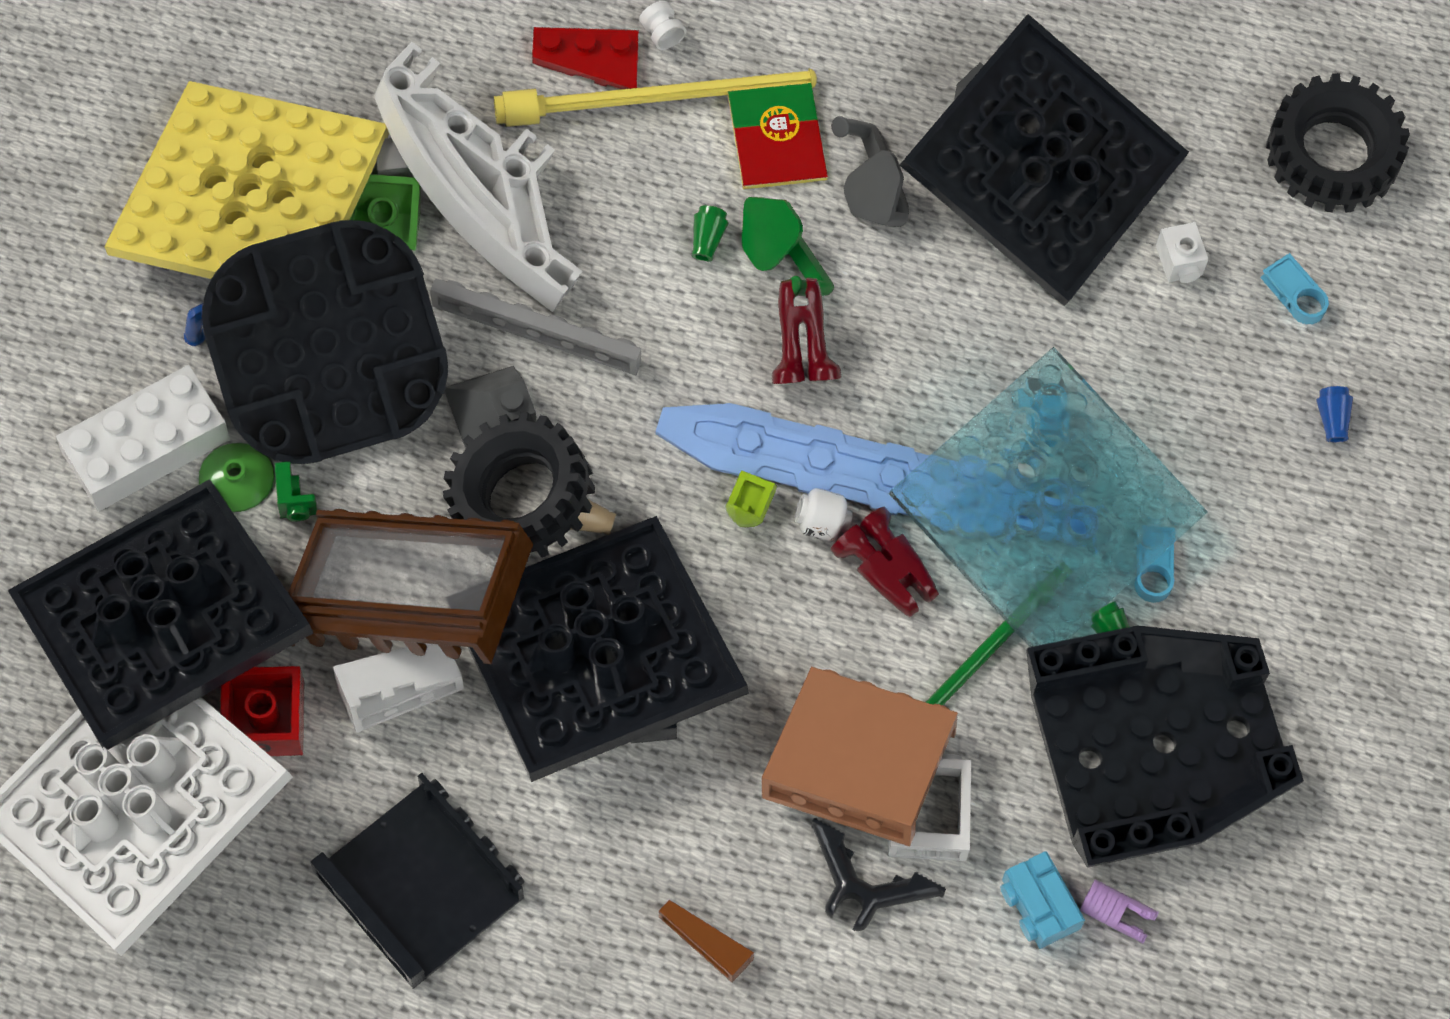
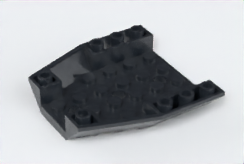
(1148, 682)

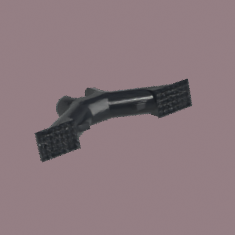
(851, 887)

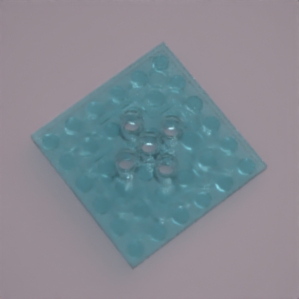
(1050, 576)

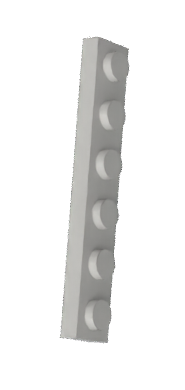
(544, 329)

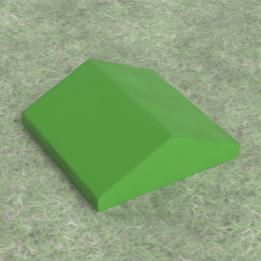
(393, 205)

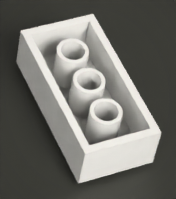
(143, 438)

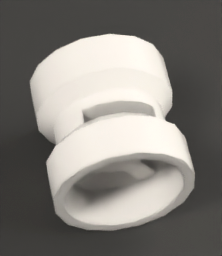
(660, 21)

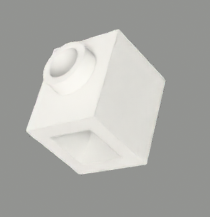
(1182, 253)

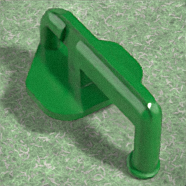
(773, 231)

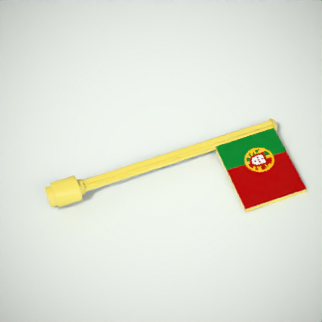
(770, 119)

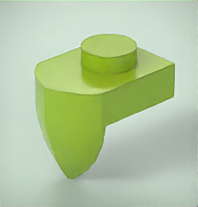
(750, 500)

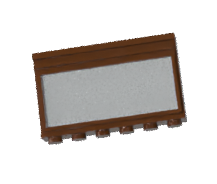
(410, 580)

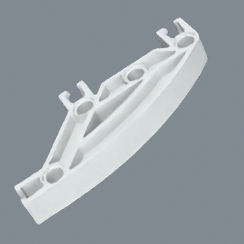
(456, 163)

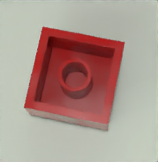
(268, 708)

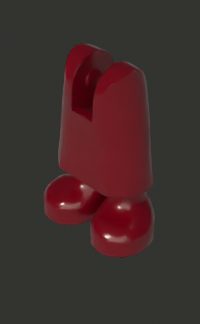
(891, 568)

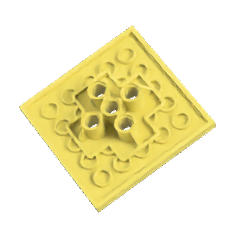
(240, 175)

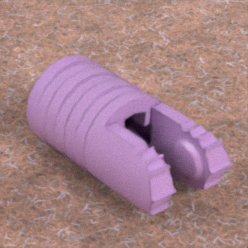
(1109, 905)

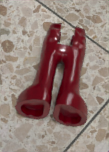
(812, 315)

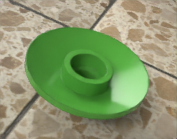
(248, 487)

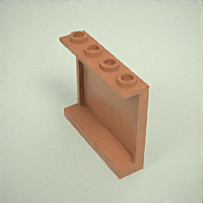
(858, 755)

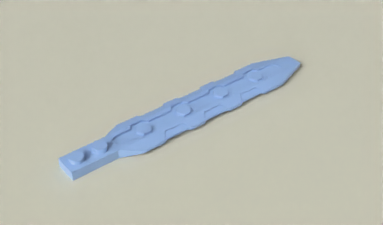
(797, 454)

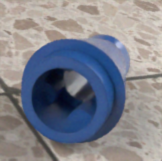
(1335, 412)

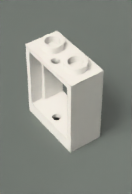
(942, 845)

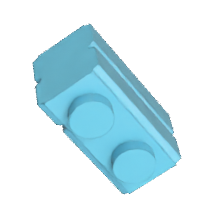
(1041, 900)

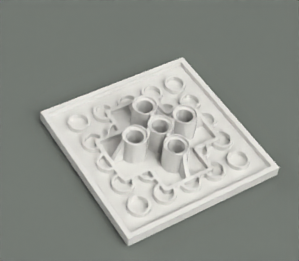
(137, 821)

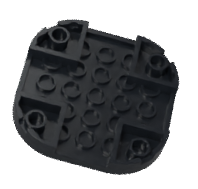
(324, 341)

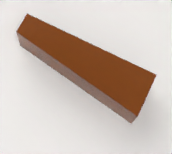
(717, 948)

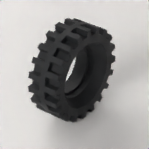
(1352, 107)
(507, 448)

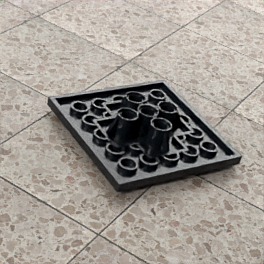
(980, 159)
(159, 614)
(605, 651)

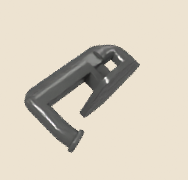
(876, 185)

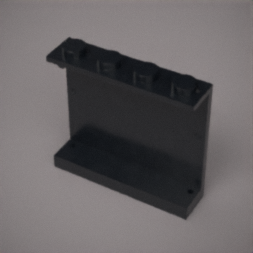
(421, 881)

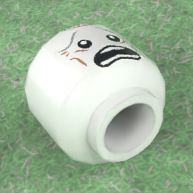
(823, 514)

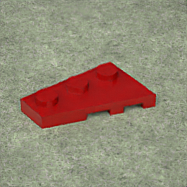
(596, 54)

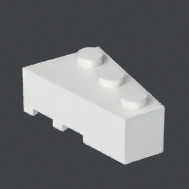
(395, 684)

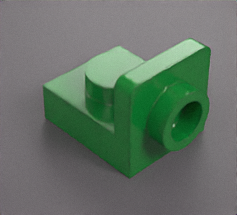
(289, 498)

